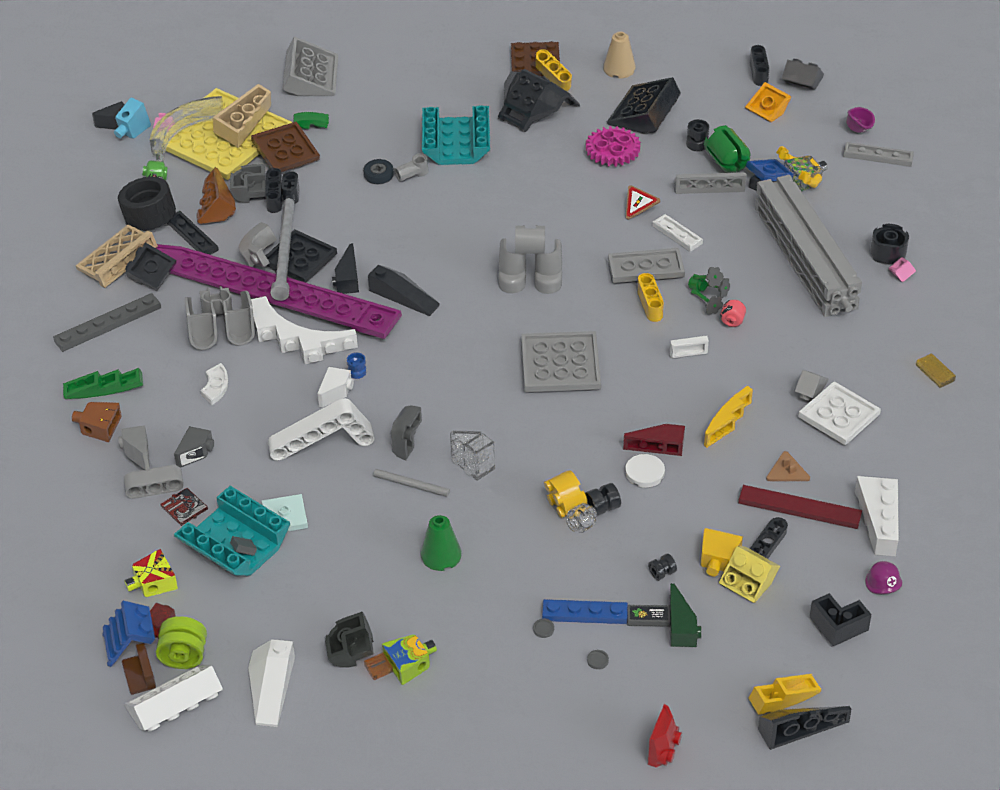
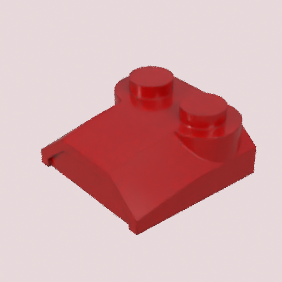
(663, 739)

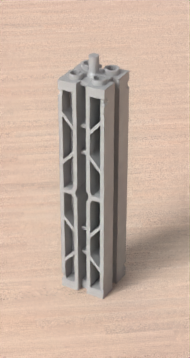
(808, 246)

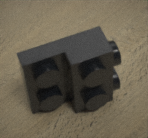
(150, 266)

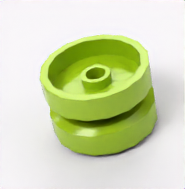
(181, 642)

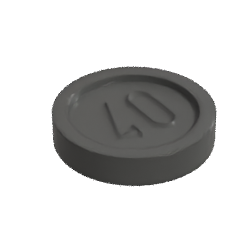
(543, 628)
(597, 659)

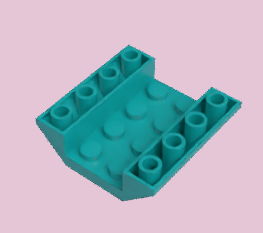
(455, 138)
(237, 517)

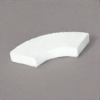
(216, 385)

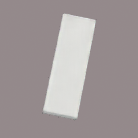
(677, 232)

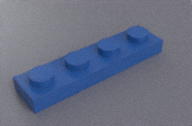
(585, 611)

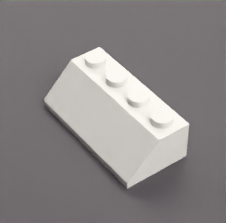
(173, 697)

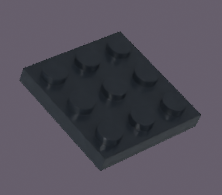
(305, 256)

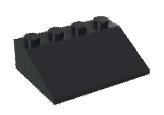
(645, 106)

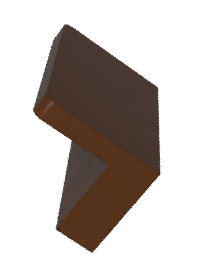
(139, 671)

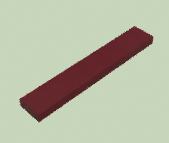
(800, 506)

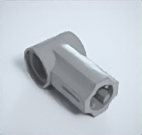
(417, 167)

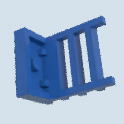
(129, 624)

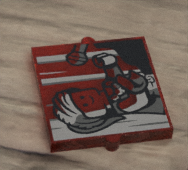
(184, 506)

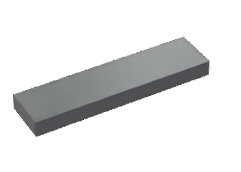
(878, 154)

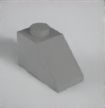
(810, 385)

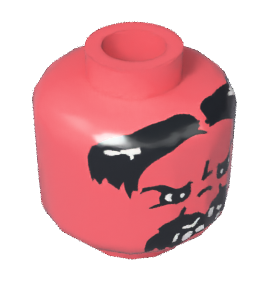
(733, 313)

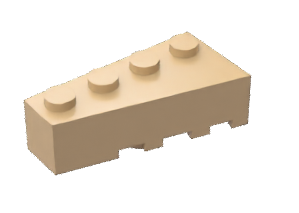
(242, 115)

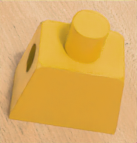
(718, 550)

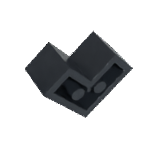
(839, 622)

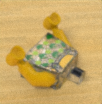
(805, 169)

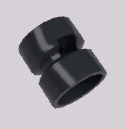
(697, 133)
(605, 498)

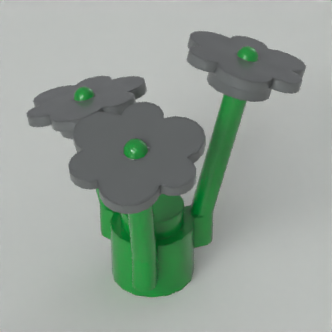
(698, 284)

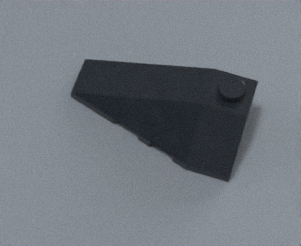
(400, 289)

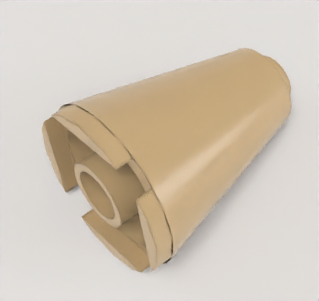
(619, 57)

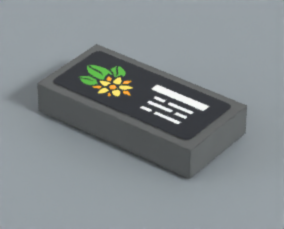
(648, 615)

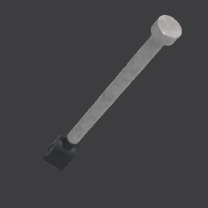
(290, 193)

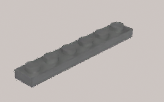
(107, 322)

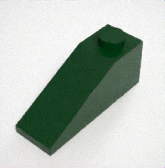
(682, 621)

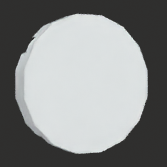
(645, 470)

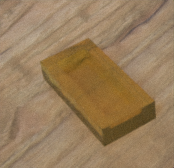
(935, 370)

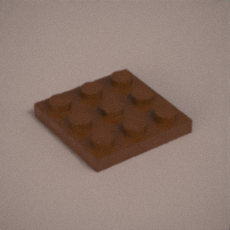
(524, 55)
(285, 147)

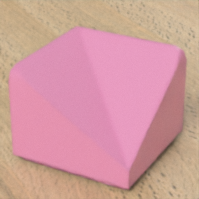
(902, 269)

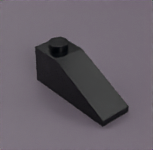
(346, 273)

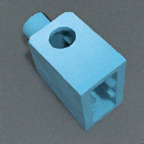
(132, 119)

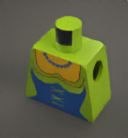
(408, 656)

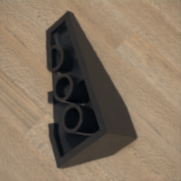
(795, 724)

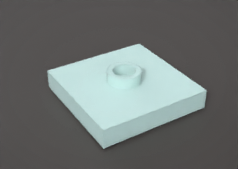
(289, 508)

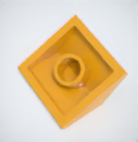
(768, 102)

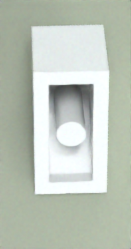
(334, 386)

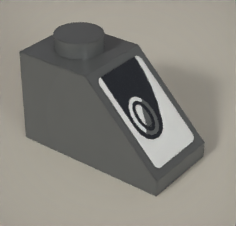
(193, 446)

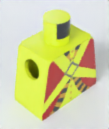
(152, 575)

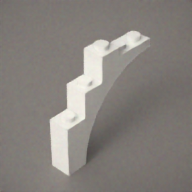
(292, 337)

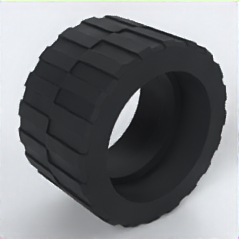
(146, 203)

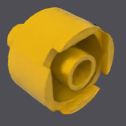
(564, 492)

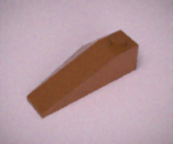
(217, 199)

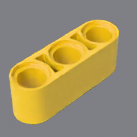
(546, 63)
(650, 297)

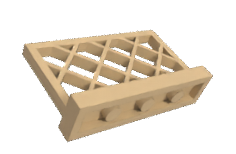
(115, 267)

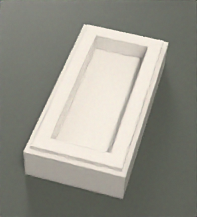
(689, 347)

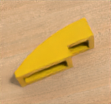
(783, 693)

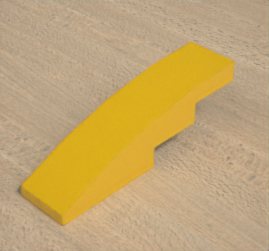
(725, 419)

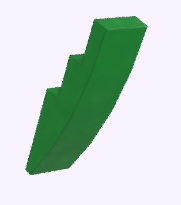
(101, 385)

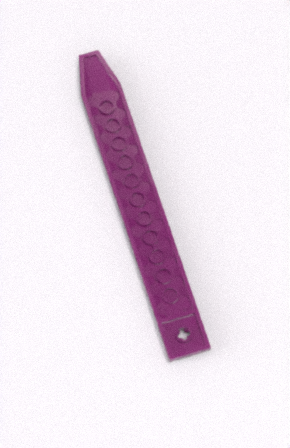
(302, 296)

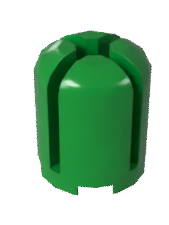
(727, 149)

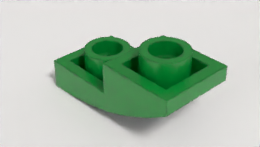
(305, 119)

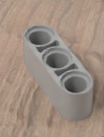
(153, 481)

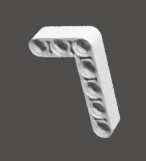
(319, 425)

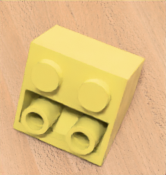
(749, 573)

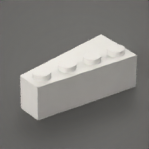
(880, 510)

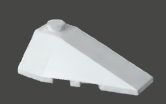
(269, 679)

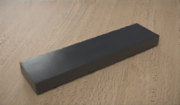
(192, 234)

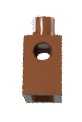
(98, 419)

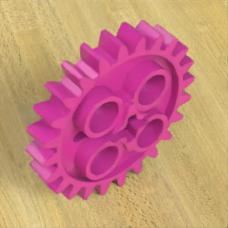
(612, 146)

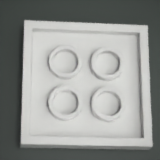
(839, 413)

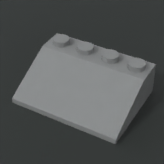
(309, 69)

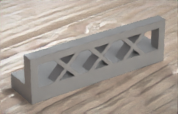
(709, 183)

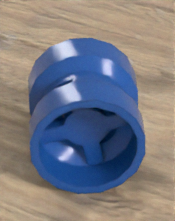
(356, 363)

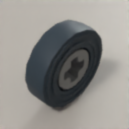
(378, 171)

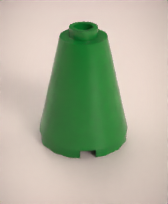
(440, 545)

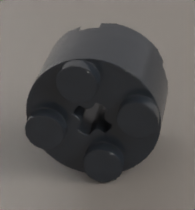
(889, 243)

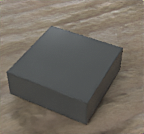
(243, 545)

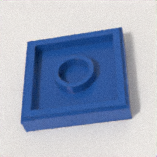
(768, 169)

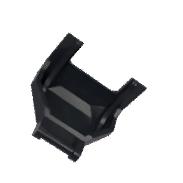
(531, 98)

